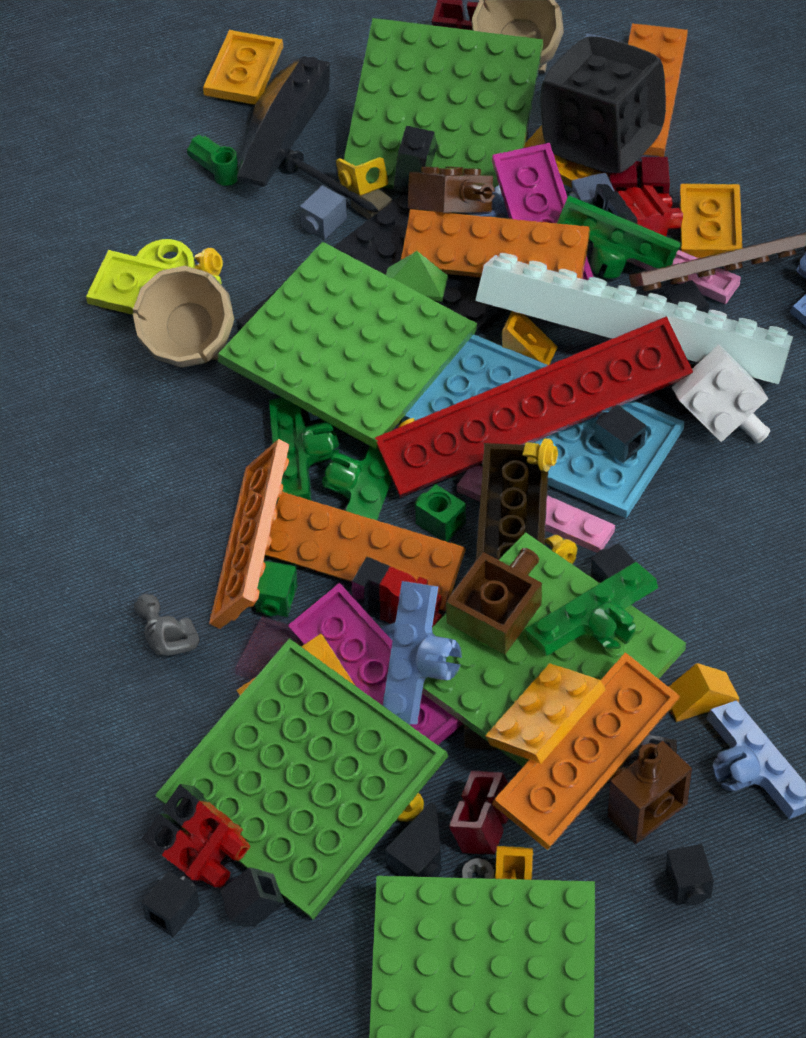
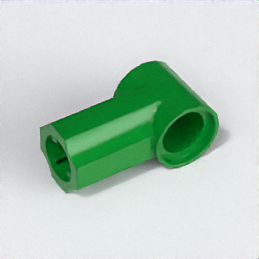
(216, 159)

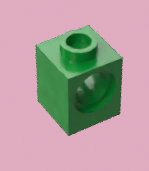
(440, 513)
(276, 589)

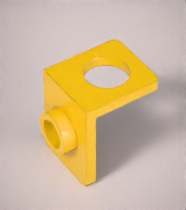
(354, 176)

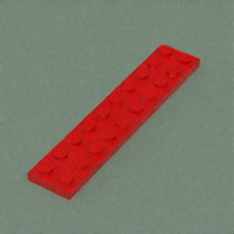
(534, 405)

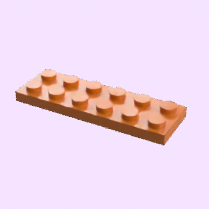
(670, 47)
(467, 242)
(250, 535)
(339, 542)
(552, 794)

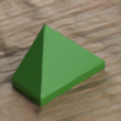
(420, 275)

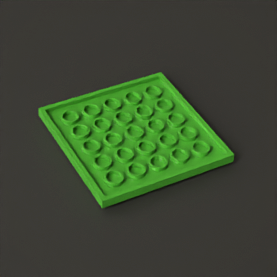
(445, 80)
(348, 344)
(493, 681)
(308, 774)
(483, 958)

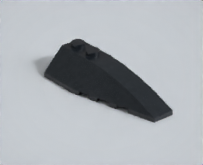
(282, 116)

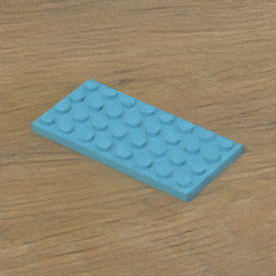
(581, 464)

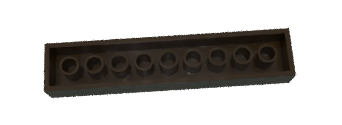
(510, 505)

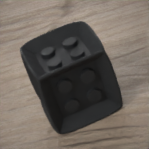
(603, 104)

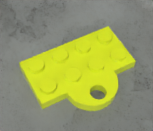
(124, 275)

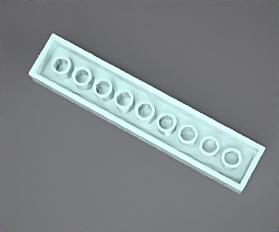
(616, 311)

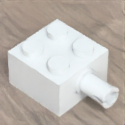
(723, 396)

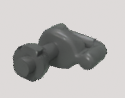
(165, 632)

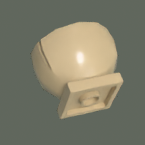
(525, 19)
(183, 316)

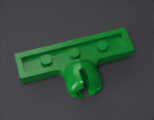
(617, 239)
(306, 445)
(361, 482)
(596, 613)

